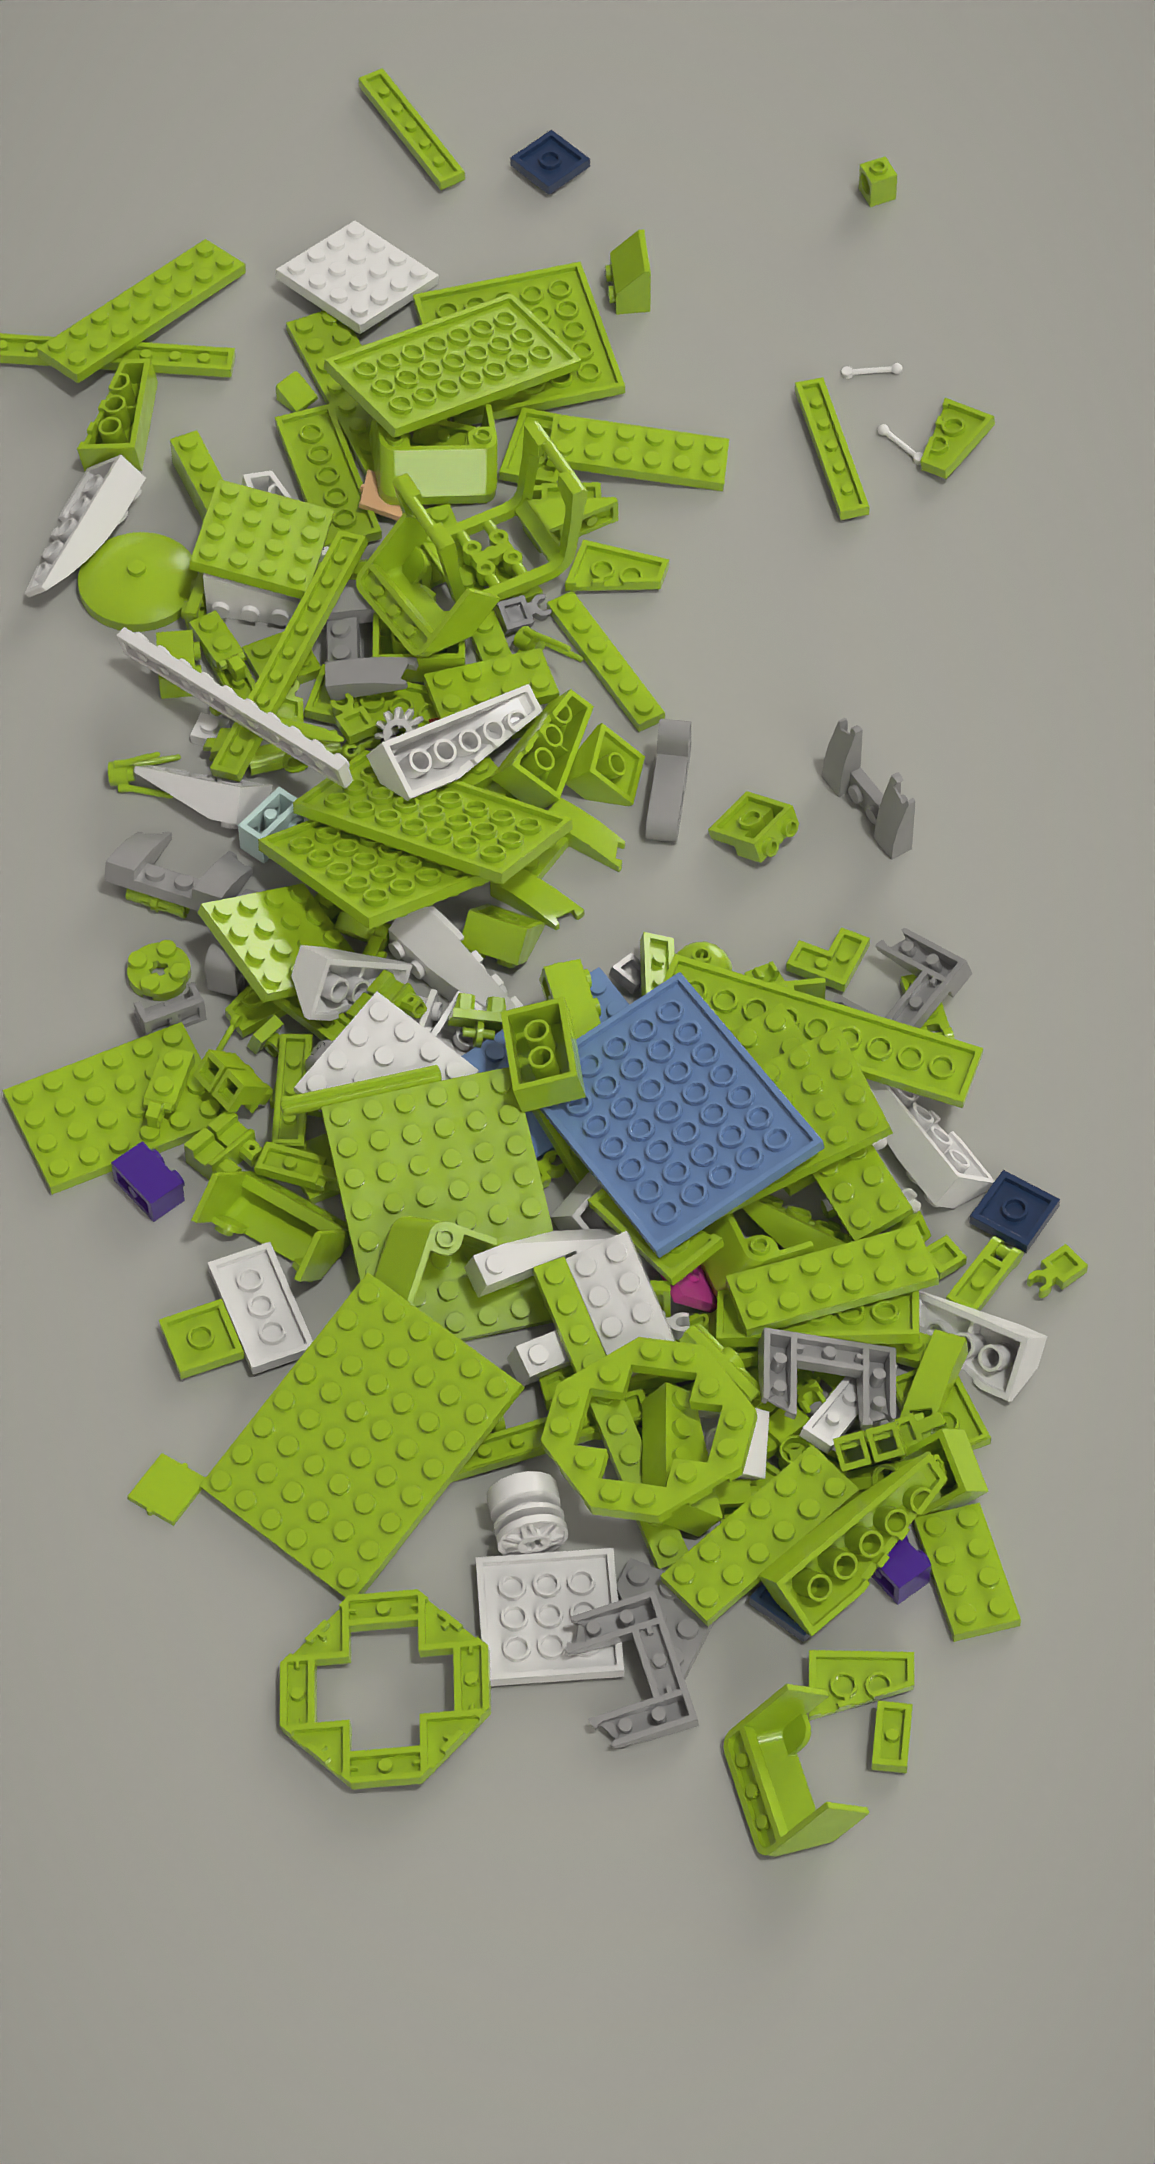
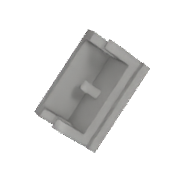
(185, 1008)

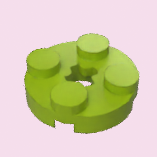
(159, 955)

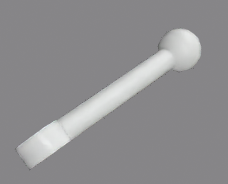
(847, 372)
(884, 430)

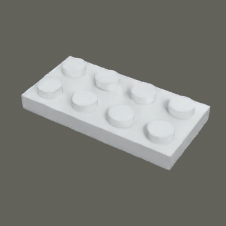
(618, 1293)
(261, 1307)

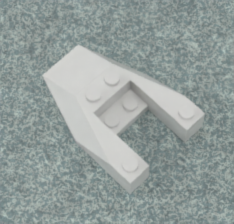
(514, 1263)

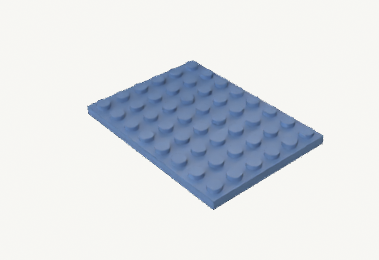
(678, 1116)

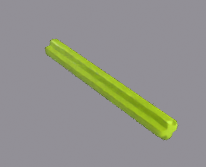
(316, 1099)

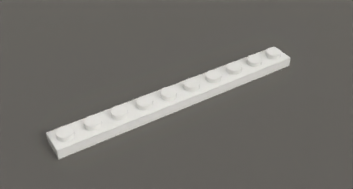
(241, 711)

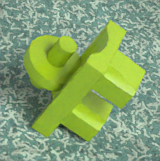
(477, 1023)

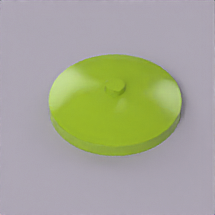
(136, 581)

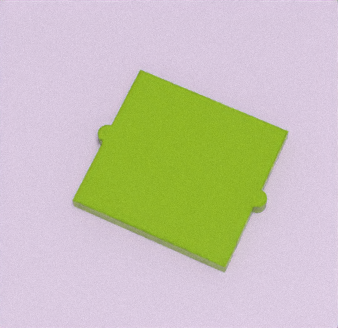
(167, 1489)

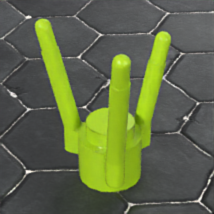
(529, 639)
(122, 773)

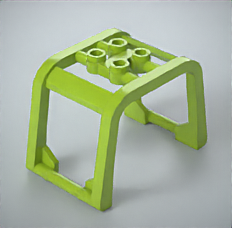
(441, 540)

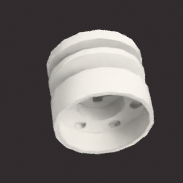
(527, 1513)

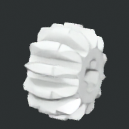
(398, 720)

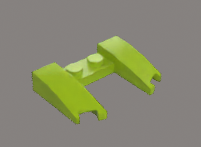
(542, 901)
(937, 1364)

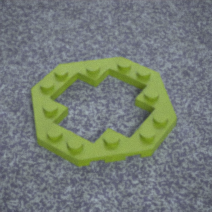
(687, 1479)
(439, 1731)

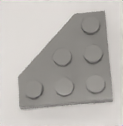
(684, 1627)

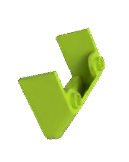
(439, 471)
(393, 590)
(274, 1214)
(410, 1245)
(743, 1253)
(771, 1778)

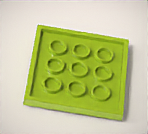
(261, 539)
(266, 932)

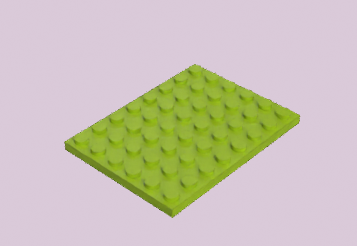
(450, 1156)
(361, 1437)

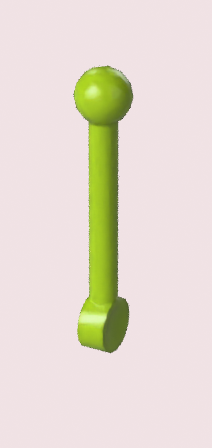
(234, 1023)

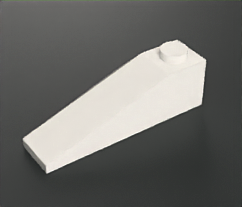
(999, 1351)

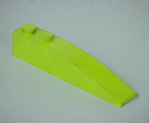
(794, 1225)
(844, 1551)

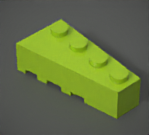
(123, 416)
(545, 753)
(673, 1432)

